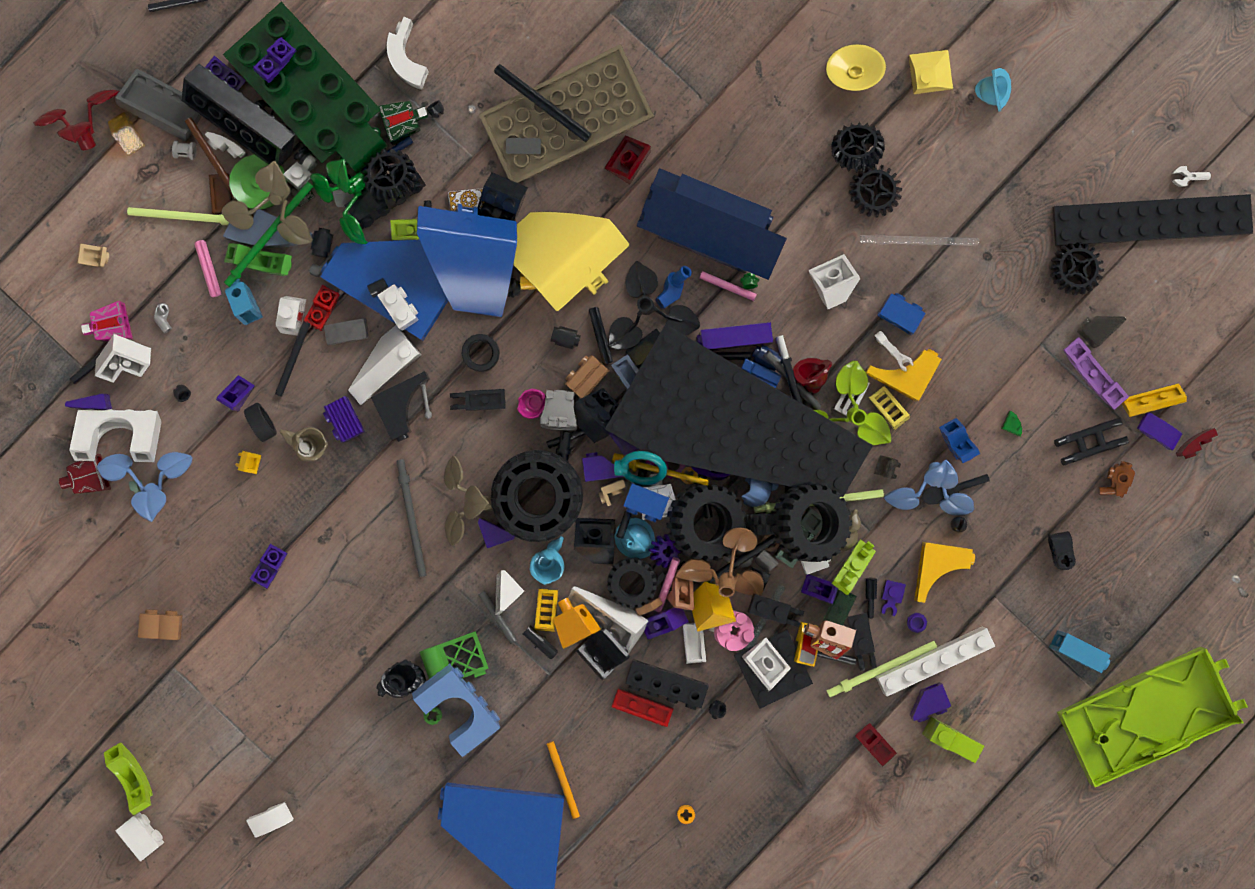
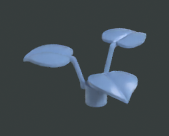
(938, 475)
(151, 498)

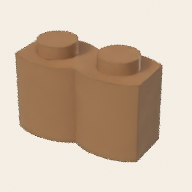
(160, 626)

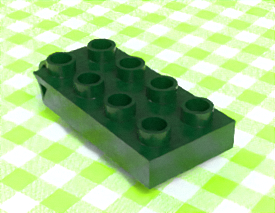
(311, 91)

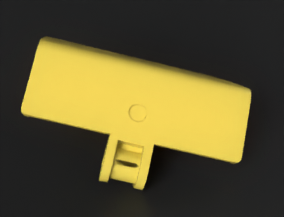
(566, 253)

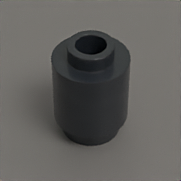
(321, 242)
(565, 337)

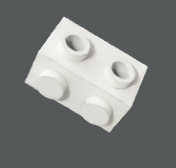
(397, 306)
(140, 836)

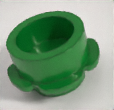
(749, 281)

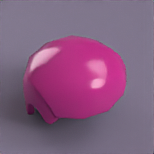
(531, 403)

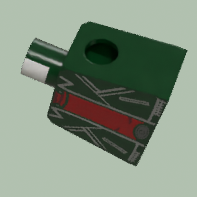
(401, 120)

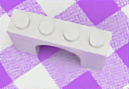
(93, 424)

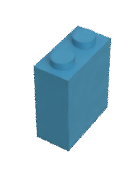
(1080, 651)

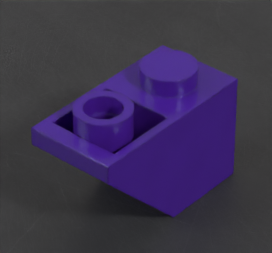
(930, 701)

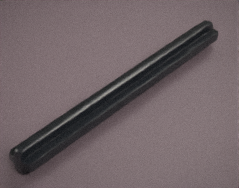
(543, 103)

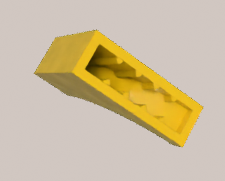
(910, 382)
(937, 561)

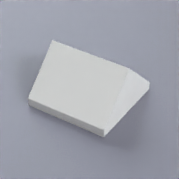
(506, 591)
(766, 663)

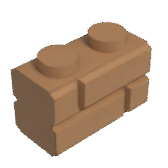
(586, 377)

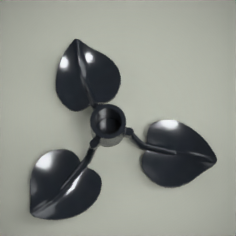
(643, 281)

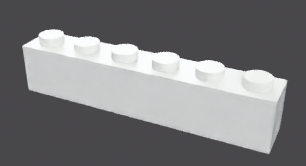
(935, 661)

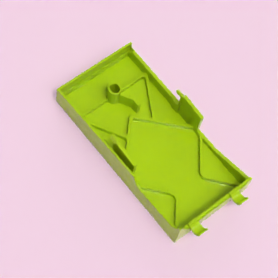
(1150, 716)

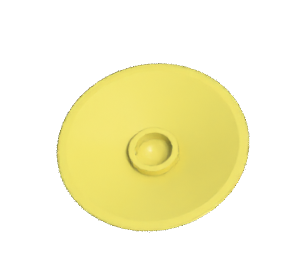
(856, 67)

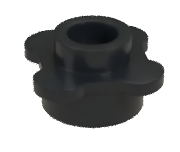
(514, 288)

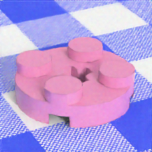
(741, 639)

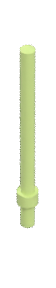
(177, 215)
(846, 685)

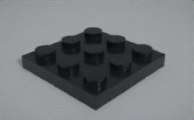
(792, 681)

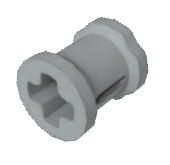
(184, 150)

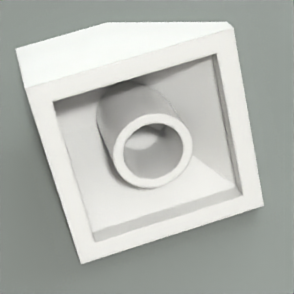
(834, 280)

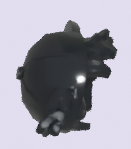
(401, 680)

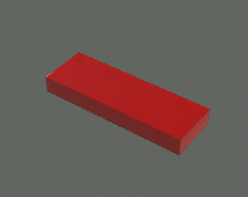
(642, 707)

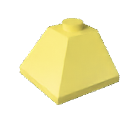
(930, 72)

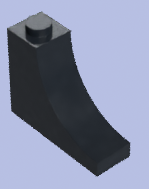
(394, 406)

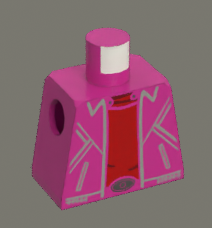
(108, 321)

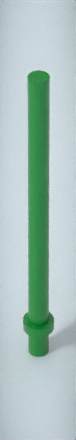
(236, 273)

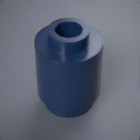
(759, 358)

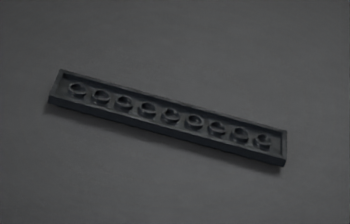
(1153, 220)

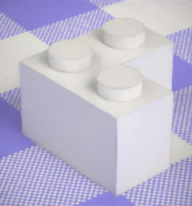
(122, 355)

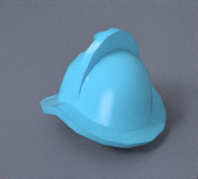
(995, 89)
(636, 539)

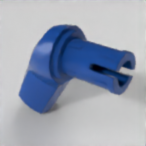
(673, 287)

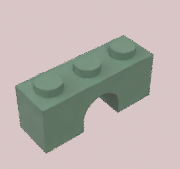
(811, 524)

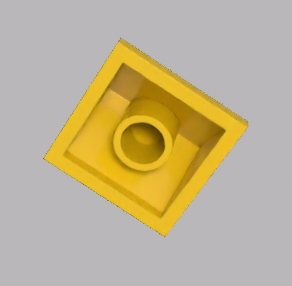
(711, 608)

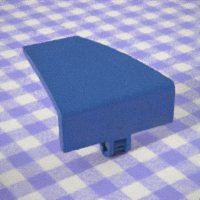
(469, 256)

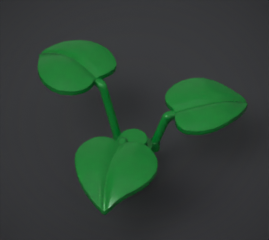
(338, 175)

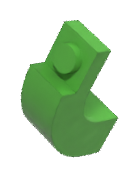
(264, 261)

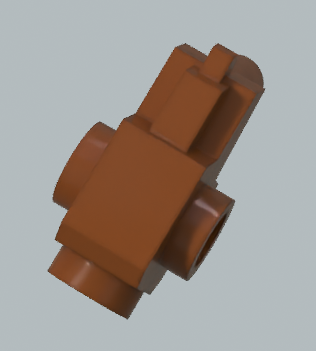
(1121, 478)

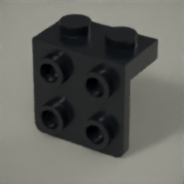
(603, 653)

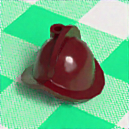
(812, 373)

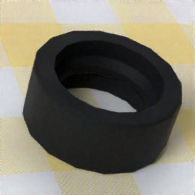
(484, 338)
(260, 422)

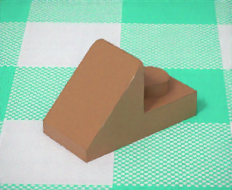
(681, 594)

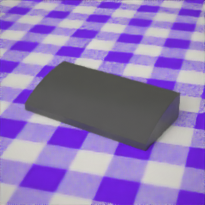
(156, 104)

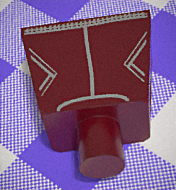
(84, 477)

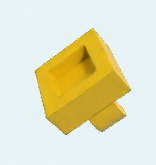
(248, 462)

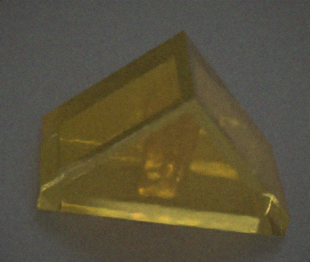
(125, 134)

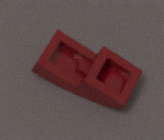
(876, 744)

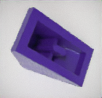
(236, 393)
(493, 534)
(819, 588)

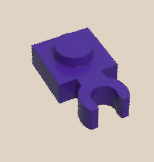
(893, 594)

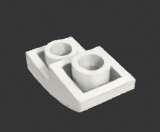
(217, 141)
(270, 819)

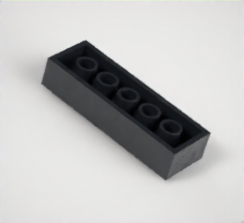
(237, 116)

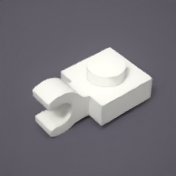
(299, 174)

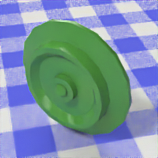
(244, 185)

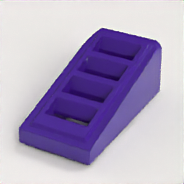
(99, 401)

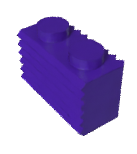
(343, 419)

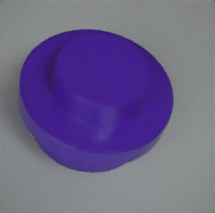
(916, 622)

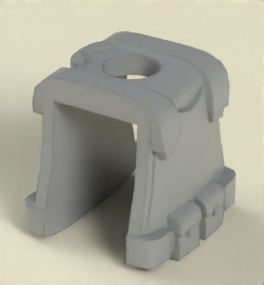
(559, 411)

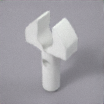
(1189, 176)

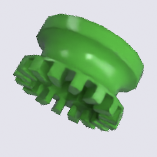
(431, 721)

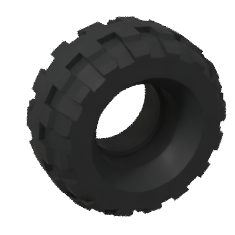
(567, 495)

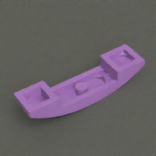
(1094, 374)

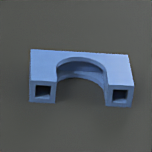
(450, 684)

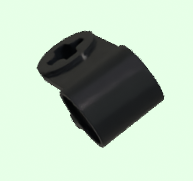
(1062, 547)

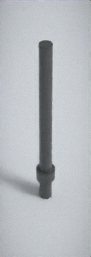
(404, 480)

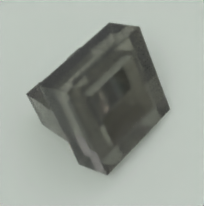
(886, 467)

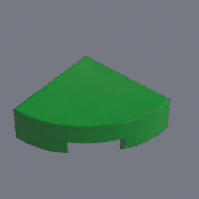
(1012, 424)

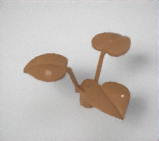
(746, 583)

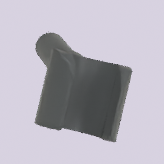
(315, 270)

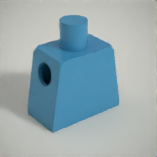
(243, 302)

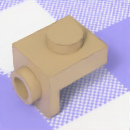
(92, 255)

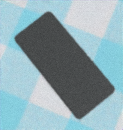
(523, 146)

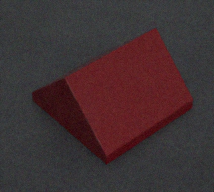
(628, 159)

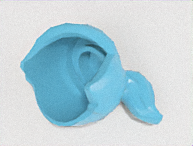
(548, 564)

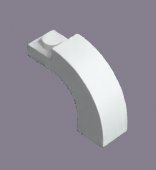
(408, 71)

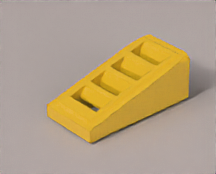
(546, 627)

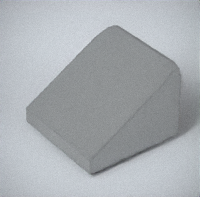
(342, 198)
(765, 561)

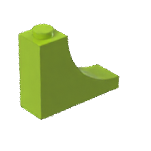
(952, 740)

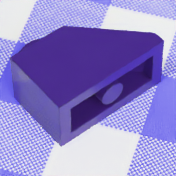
(597, 468)
(665, 622)

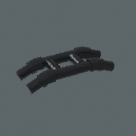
(1097, 431)

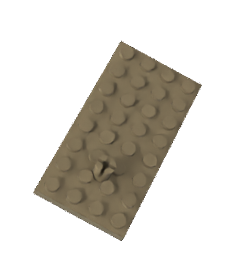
(595, 94)

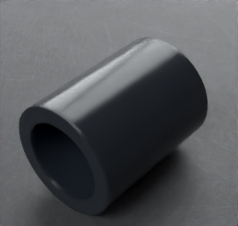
(377, 287)

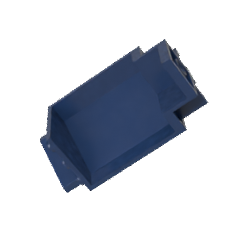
(711, 223)

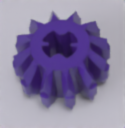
(659, 556)

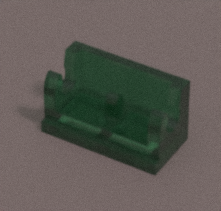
(840, 608)

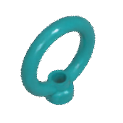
(622, 468)

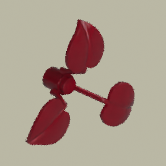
(81, 131)

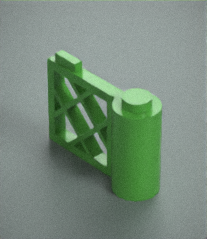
(436, 659)

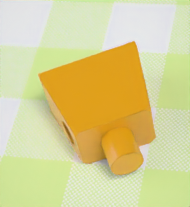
(574, 623)

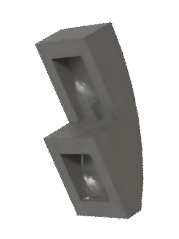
(346, 331)

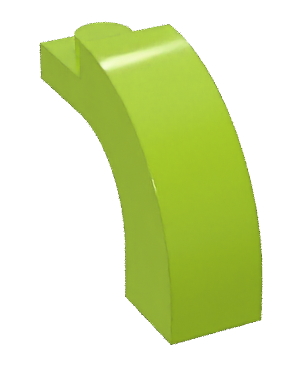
(131, 776)

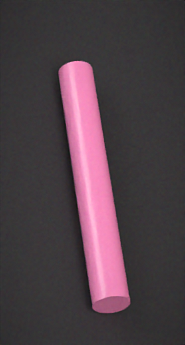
(728, 286)
(668, 581)

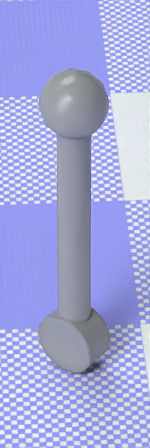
(428, 414)

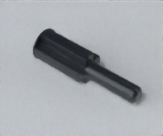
(871, 594)

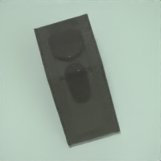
(1099, 328)

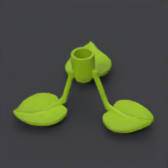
(873, 426)

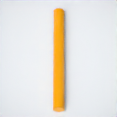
(563, 780)

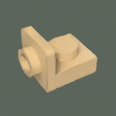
(613, 488)

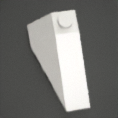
(386, 361)
(621, 621)

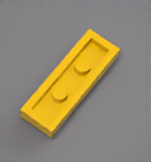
(1154, 400)

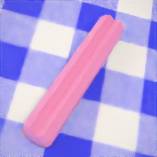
(207, 268)

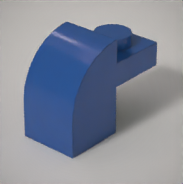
(958, 441)

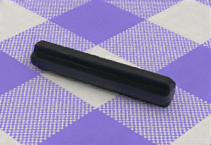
(600, 335)

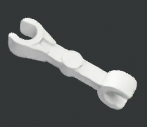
(882, 340)

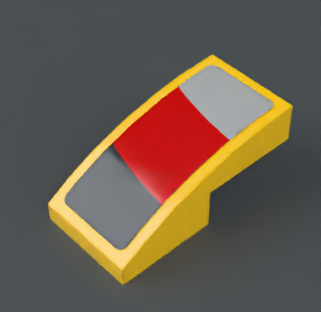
(805, 653)

